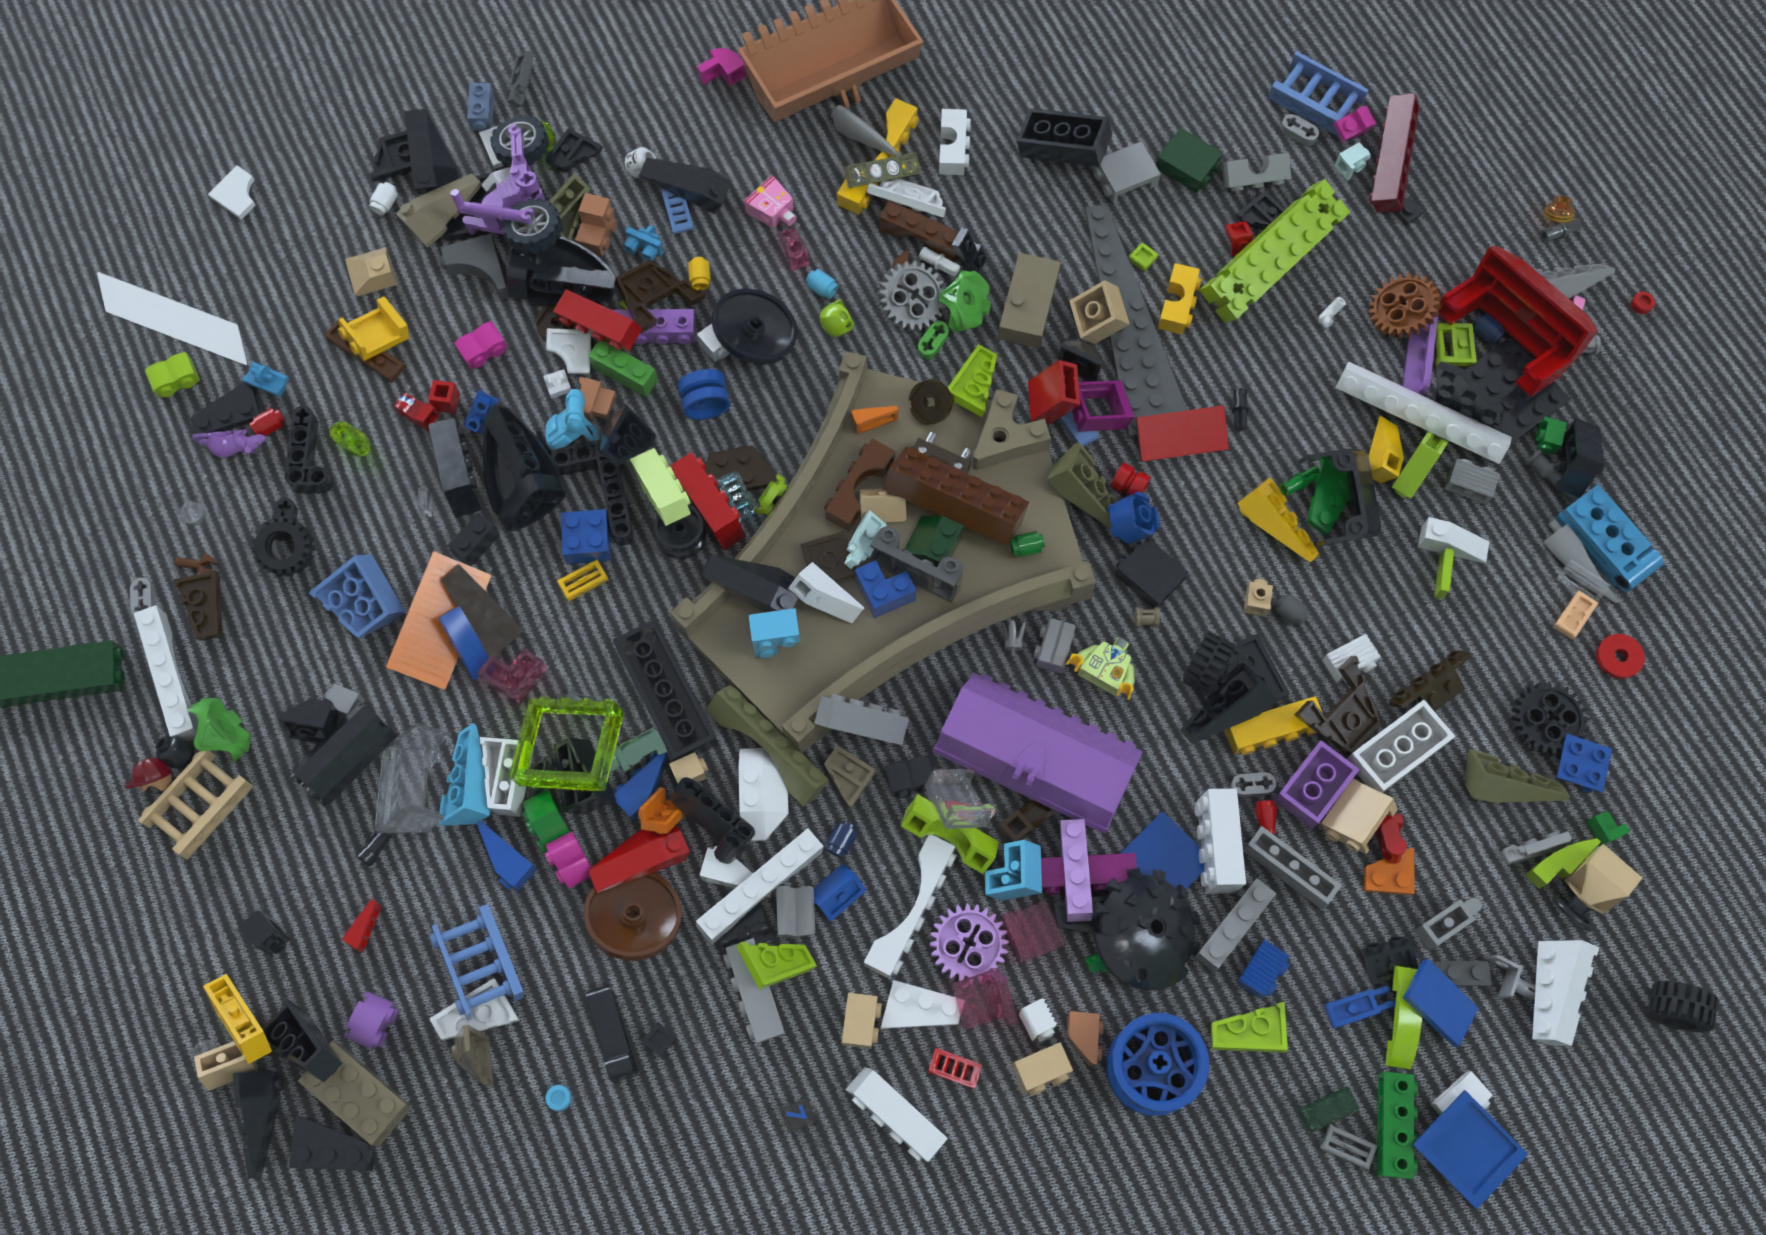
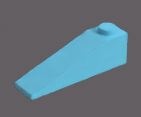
(467, 792)

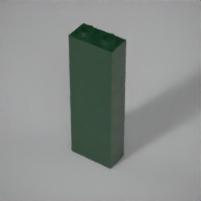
(61, 673)

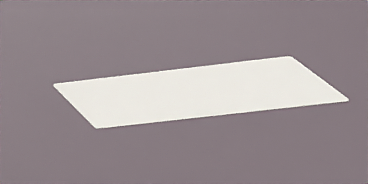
(172, 318)

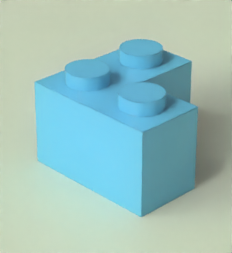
(773, 630)
(1019, 876)

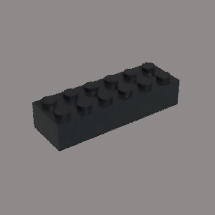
(665, 691)

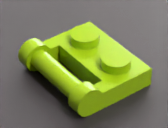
(1461, 344)

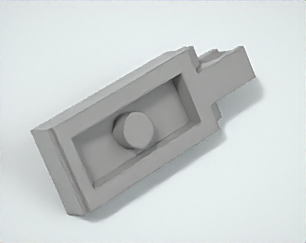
(1534, 848)

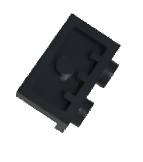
(1383, 957)

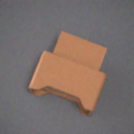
(597, 399)

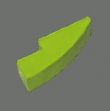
(1561, 862)

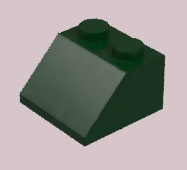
(935, 538)

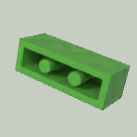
(623, 368)

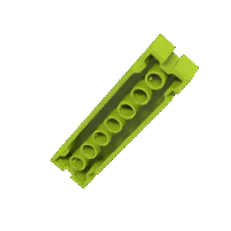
(1274, 251)

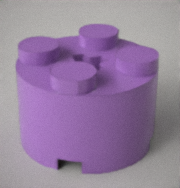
(371, 1020)

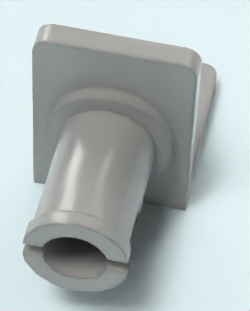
(1512, 981)

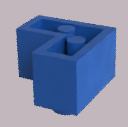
(884, 594)

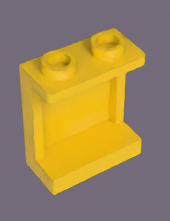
(374, 330)

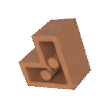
(596, 224)

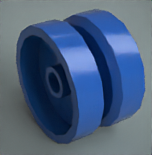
(703, 394)

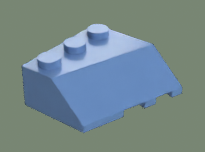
(359, 596)

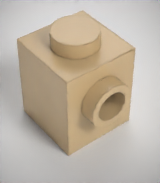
(689, 767)

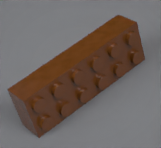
(956, 495)

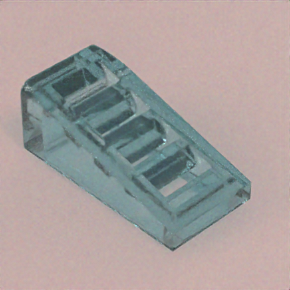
(729, 478)

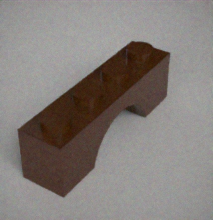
(902, 221)
(873, 462)

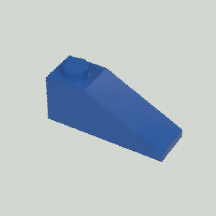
(507, 862)

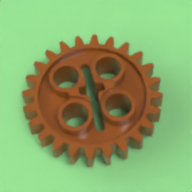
(1404, 306)

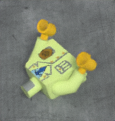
(1106, 667)

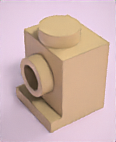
(1255, 604)

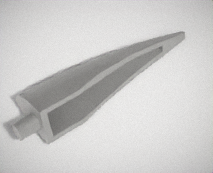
(858, 130)
(1566, 546)

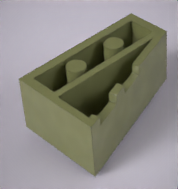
(568, 202)

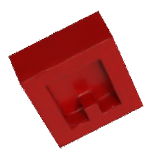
(1239, 236)

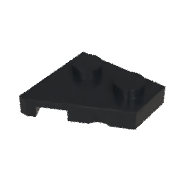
(572, 150)

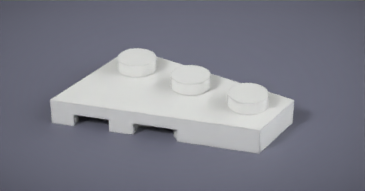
(916, 1007)
(484, 1016)

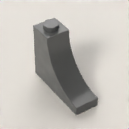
(475, 258)

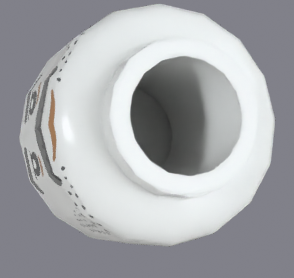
(635, 160)

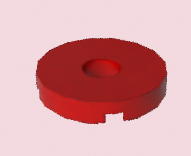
(1629, 647)

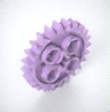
(949, 933)

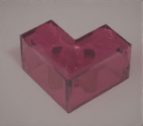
(513, 681)

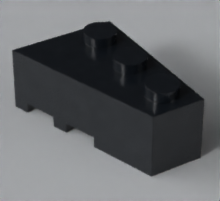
(1582, 457)

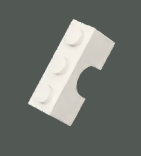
(952, 156)

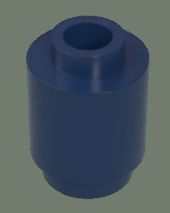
(1488, 328)
(841, 839)

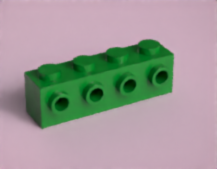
(1396, 1126)

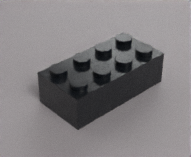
(1064, 137)

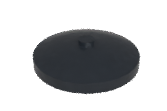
(754, 326)

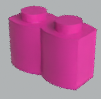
(481, 345)
(569, 860)

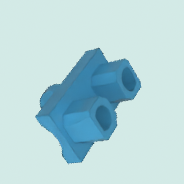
(644, 239)
(266, 379)

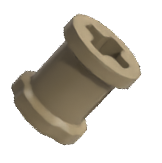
(1146, 617)

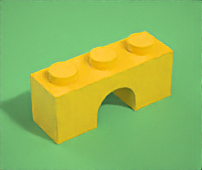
(1176, 314)

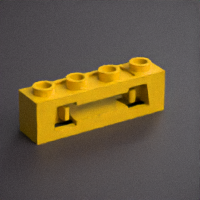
(237, 1019)

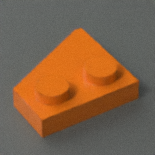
(1390, 877)

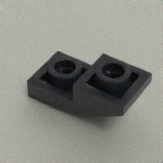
(969, 252)

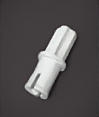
(939, 261)

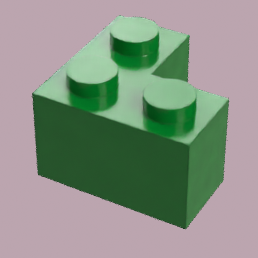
(544, 819)

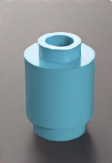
(822, 284)

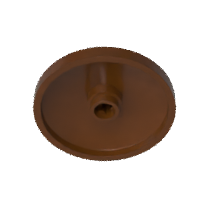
(633, 918)

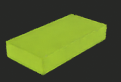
(1444, 573)

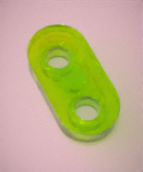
(351, 439)

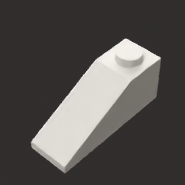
(1440, 534)
(724, 874)

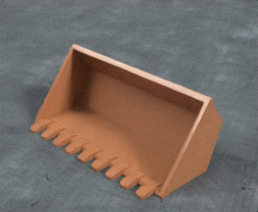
(827, 53)

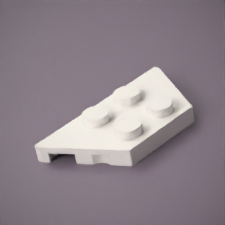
(909, 194)

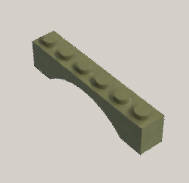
(799, 774)

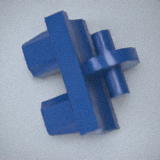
(478, 412)

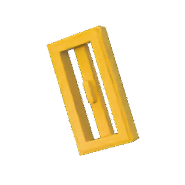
(588, 586)

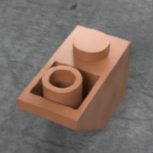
(1083, 1035)

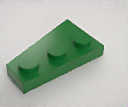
(1329, 498)

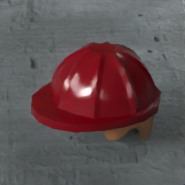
(150, 773)

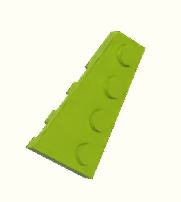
(973, 381)

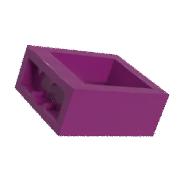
(1117, 400)

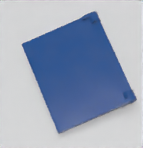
(1167, 849)

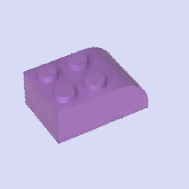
(1316, 785)

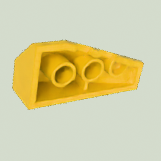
(1267, 510)

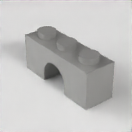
(1274, 169)

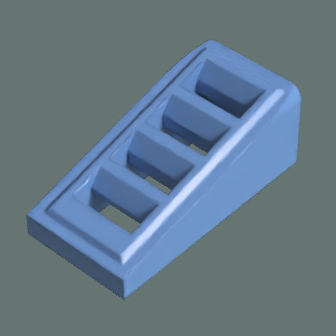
(671, 200)

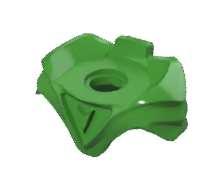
(967, 310)
(219, 729)

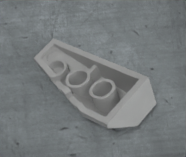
(1578, 279)

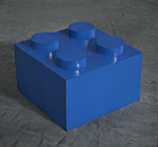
(586, 536)

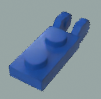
(1356, 1007)

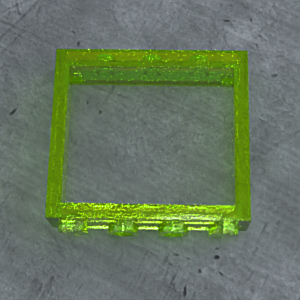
(604, 754)

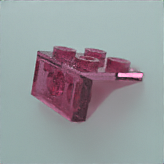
(1032, 931)
(984, 999)

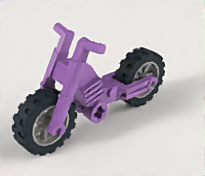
(514, 197)

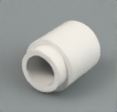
(383, 198)

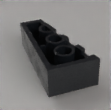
(300, 1042)

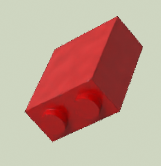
(1054, 392)

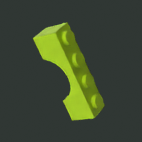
(973, 845)

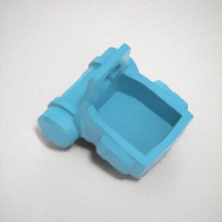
(570, 423)

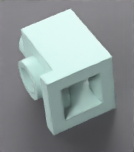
(1352, 160)

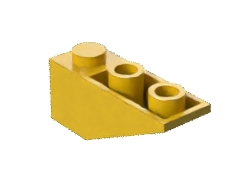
(1386, 452)

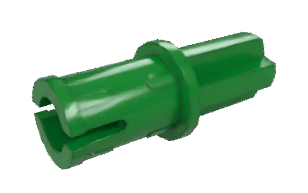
(1299, 481)

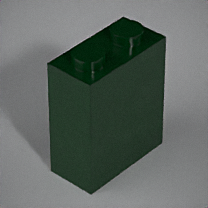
(1189, 160)

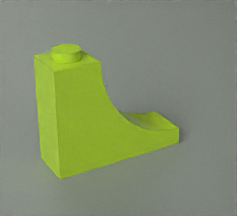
(1419, 465)

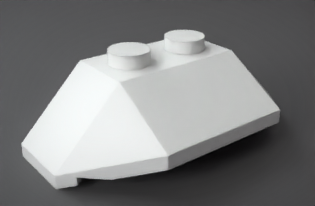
(761, 792)

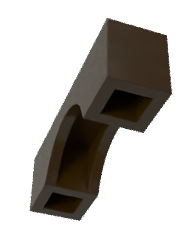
(1025, 821)

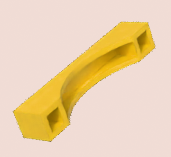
(899, 121)

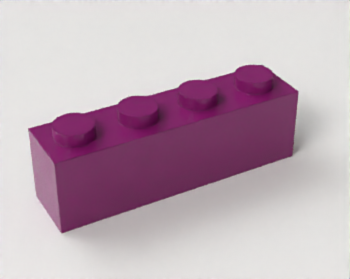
(1101, 870)

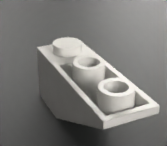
(823, 593)

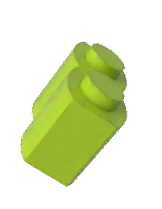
(171, 375)

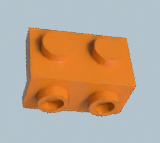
(659, 814)

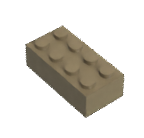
(359, 1098)

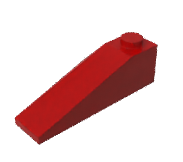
(638, 857)

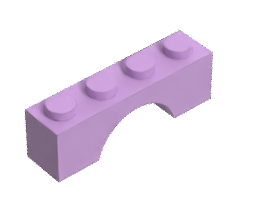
(1076, 870)

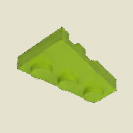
(1255, 1031)

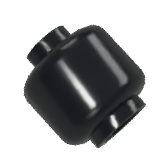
(174, 751)

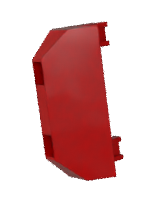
(1529, 311)

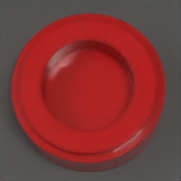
(1642, 303)

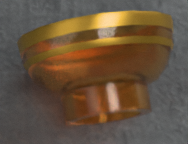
(1560, 209)

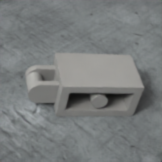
(1448, 922)

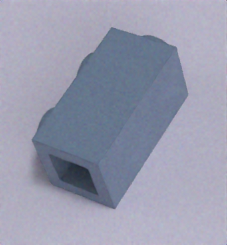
(480, 106)

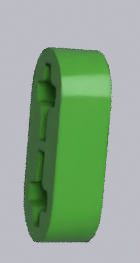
(929, 337)

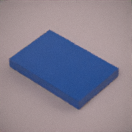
(1440, 1002)

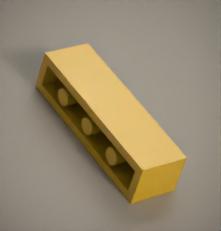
(1269, 728)

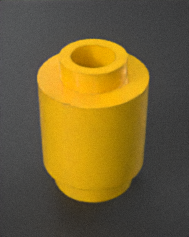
(699, 273)

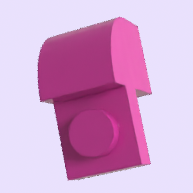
(723, 63)
(1355, 124)

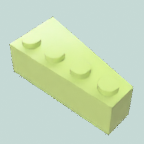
(660, 486)

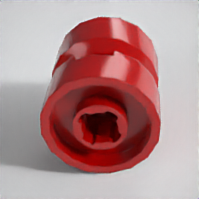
(1129, 481)

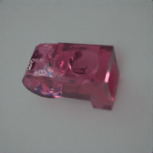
(793, 248)

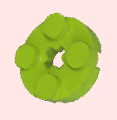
(769, 495)

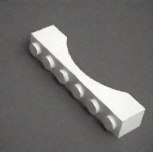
(158, 646)
(757, 886)
(887, 950)

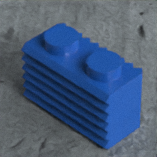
(1263, 970)

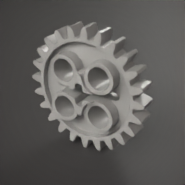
(902, 312)

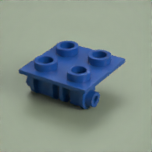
(1584, 763)

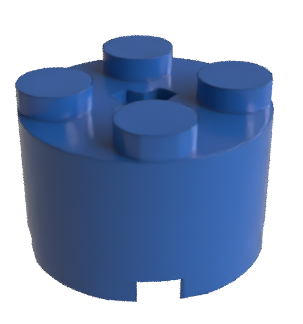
(1133, 518)

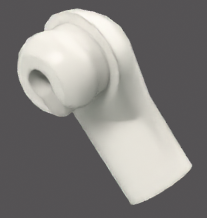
(1325, 317)

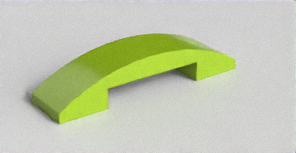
(1407, 1023)

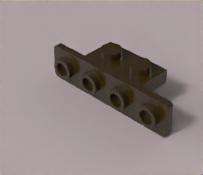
(1436, 685)

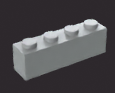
(861, 720)
(1292, 868)
(1235, 925)
(756, 1003)

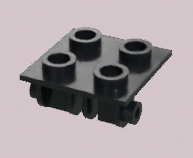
(748, 927)

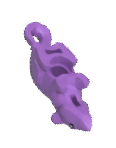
(227, 444)

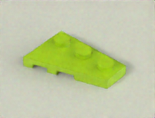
(775, 963)

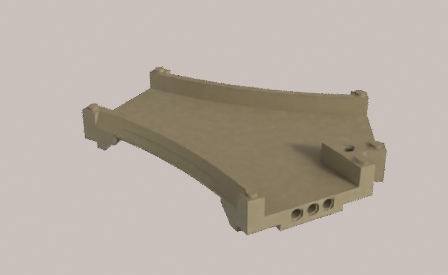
(866, 653)

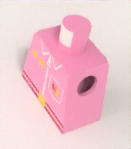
(771, 204)

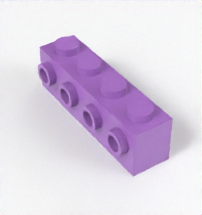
(671, 326)

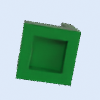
(1606, 829)

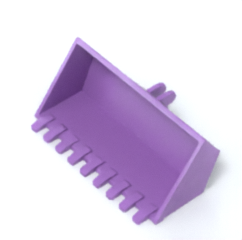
(1038, 751)

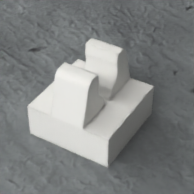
(557, 383)

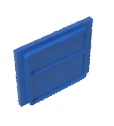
(1470, 1149)

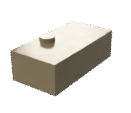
(1029, 300)

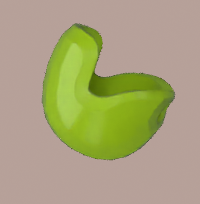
(835, 319)

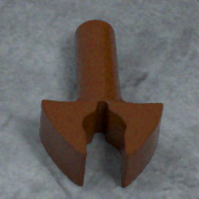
(196, 564)

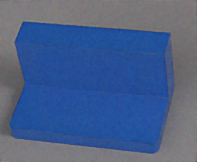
(838, 892)

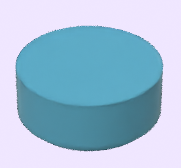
(558, 1097)

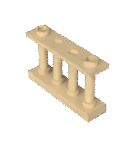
(204, 824)

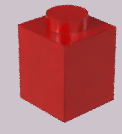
(444, 396)

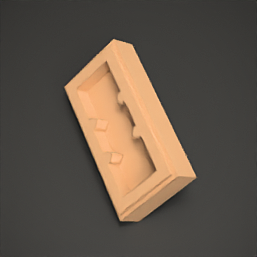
(1575, 615)

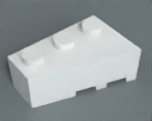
(502, 793)

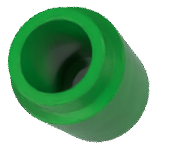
(1027, 544)

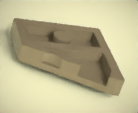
(848, 774)

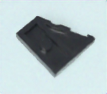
(1260, 211)

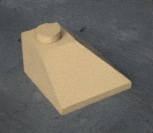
(371, 271)

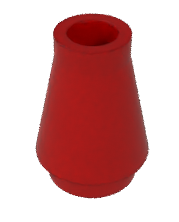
(1266, 814)

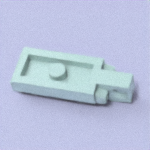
(864, 535)

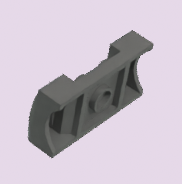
(941, 581)

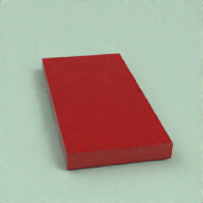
(1182, 433)

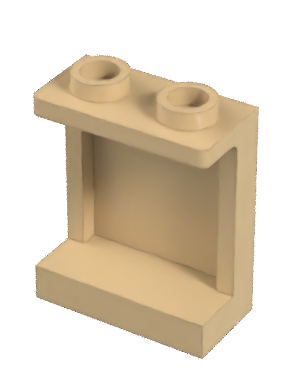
(1357, 815)

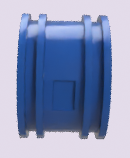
(1166, 1057)

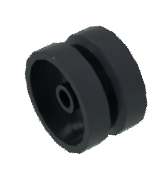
(683, 537)

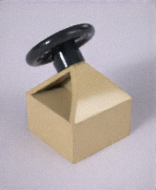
(1598, 884)

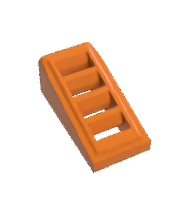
(872, 418)

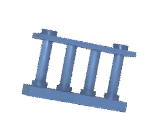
(1308, 108)
(501, 964)

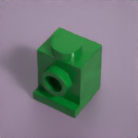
(1550, 435)

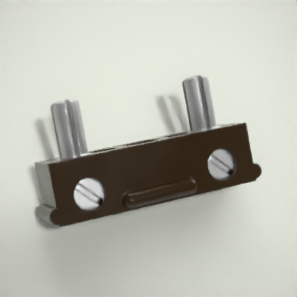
(945, 456)

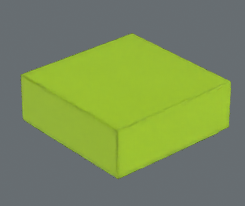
(1143, 257)

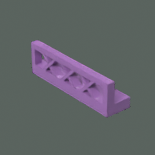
(1420, 359)

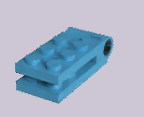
(1611, 539)

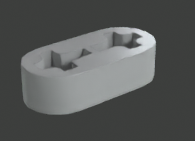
(1299, 130)
(136, 598)
(1253, 779)

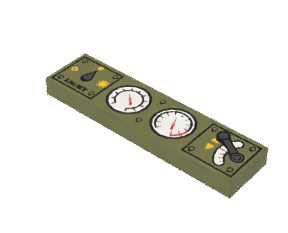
(882, 170)

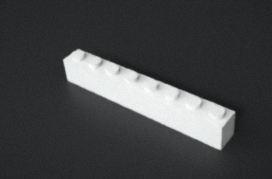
(1424, 412)

